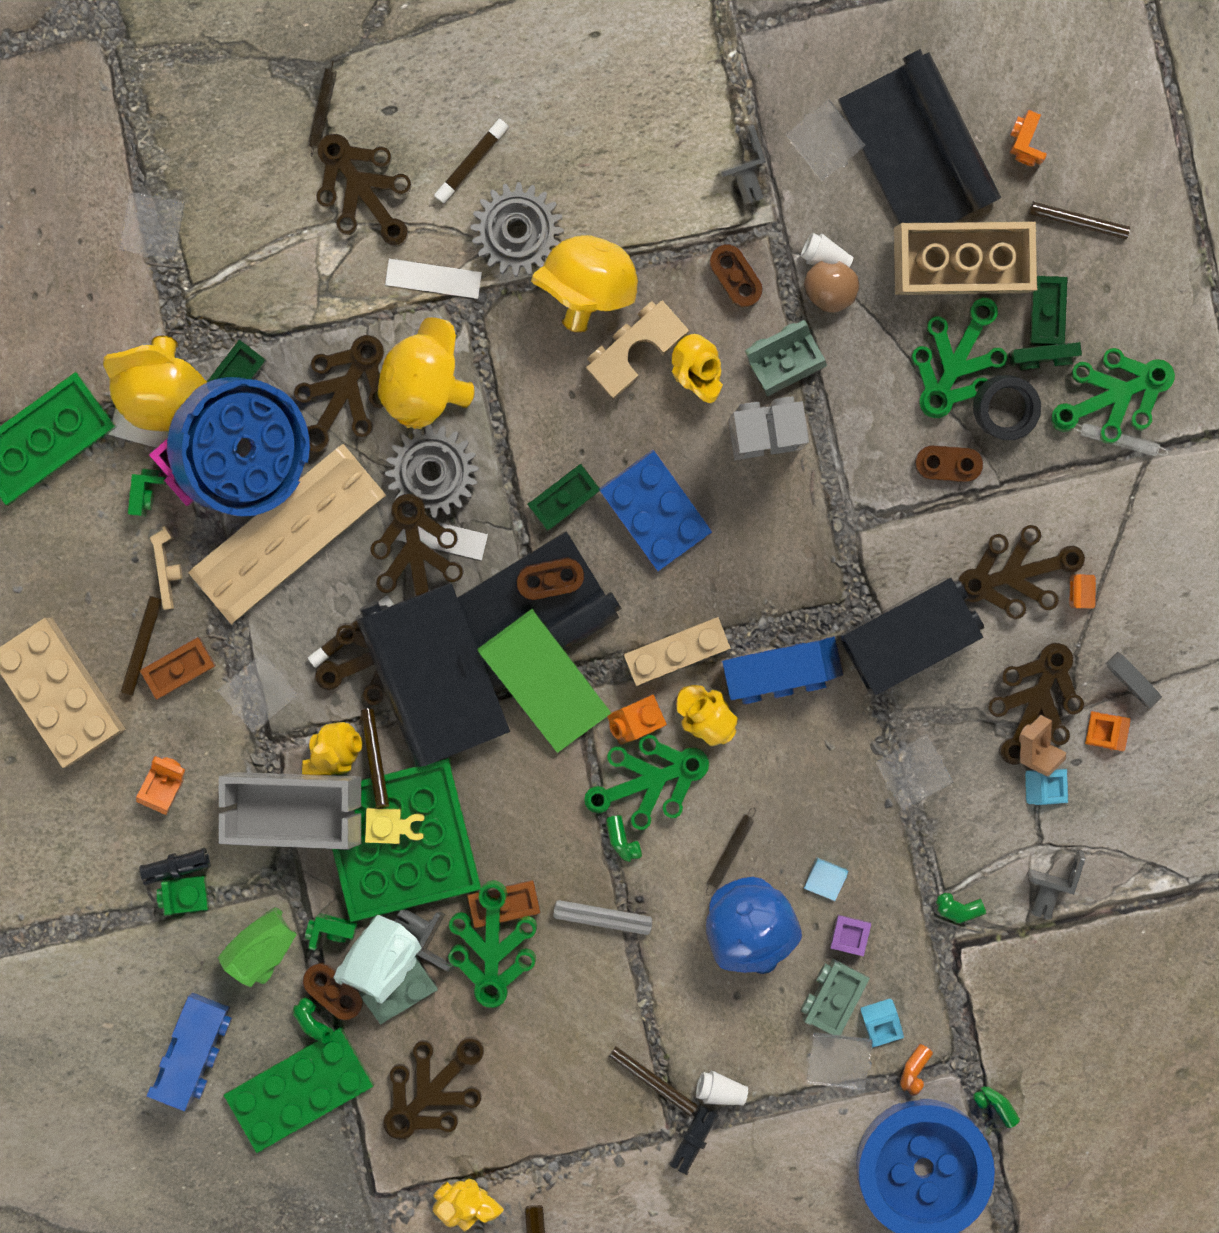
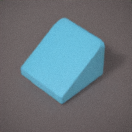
(1046, 789)
(826, 879)
(882, 1022)

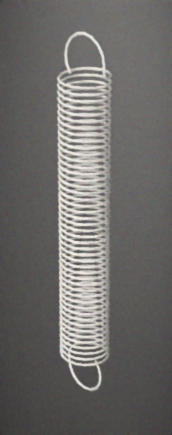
(1124, 437)

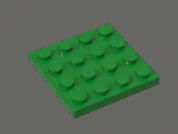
(414, 872)

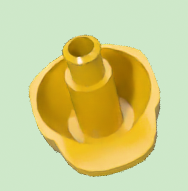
(587, 277)
(420, 378)
(150, 383)

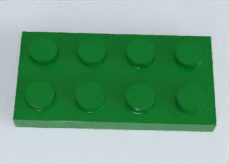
(49, 436)
(298, 1090)

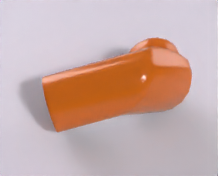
(912, 1069)

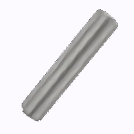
(602, 917)

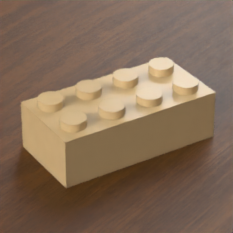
(965, 258)
(57, 692)

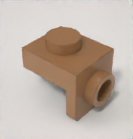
(1037, 748)

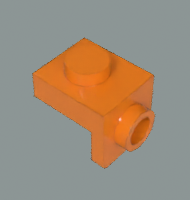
(1023, 132)
(636, 720)
(161, 784)

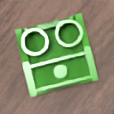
(258, 949)

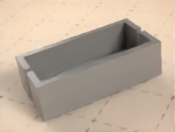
(774, 427)
(290, 810)

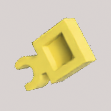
(386, 826)

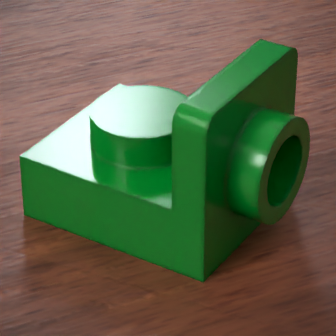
(140, 496)
(183, 895)
(337, 929)

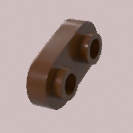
(736, 276)
(949, 463)
(550, 579)
(331, 993)

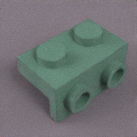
(785, 357)
(414, 988)
(834, 998)

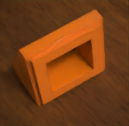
(1082, 591)
(1108, 731)

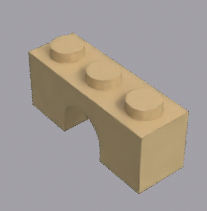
(657, 326)
(677, 651)

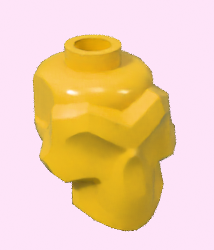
(697, 367)
(706, 714)
(332, 750)
(464, 1204)

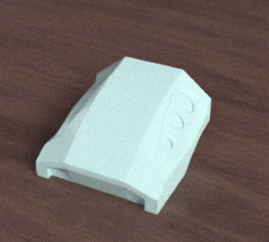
(379, 959)

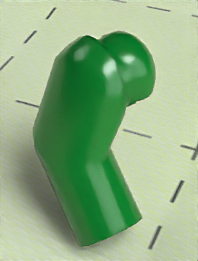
(618, 840)
(958, 912)
(311, 1027)
(1000, 1104)

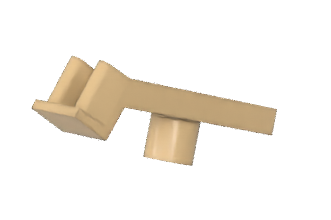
(165, 572)

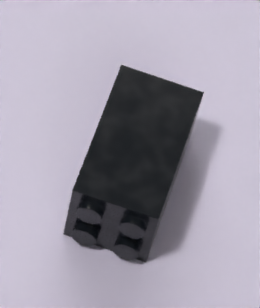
(912, 635)

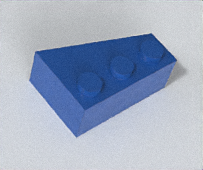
(782, 670)
(190, 1052)

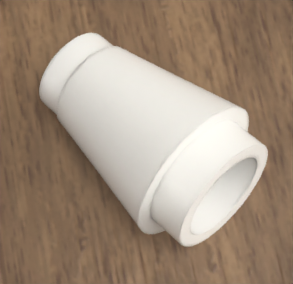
(821, 248)
(718, 1089)

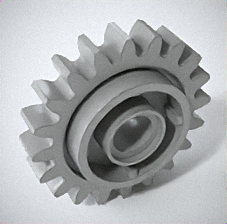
(513, 208)
(436, 449)

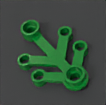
(955, 364)
(1118, 392)
(652, 778)
(491, 950)

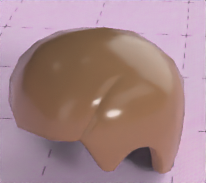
(831, 286)

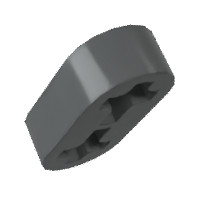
(1133, 680)

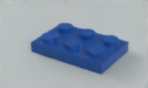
(655, 510)

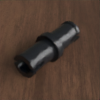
(175, 866)
(693, 1140)

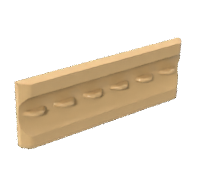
(288, 536)

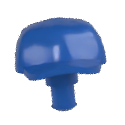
(751, 926)

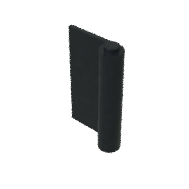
(919, 144)
(567, 616)
(432, 674)

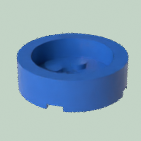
(206, 439)
(932, 1203)

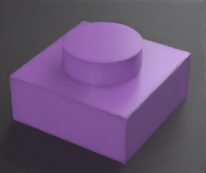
(850, 935)

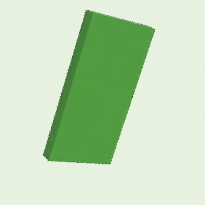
(544, 680)

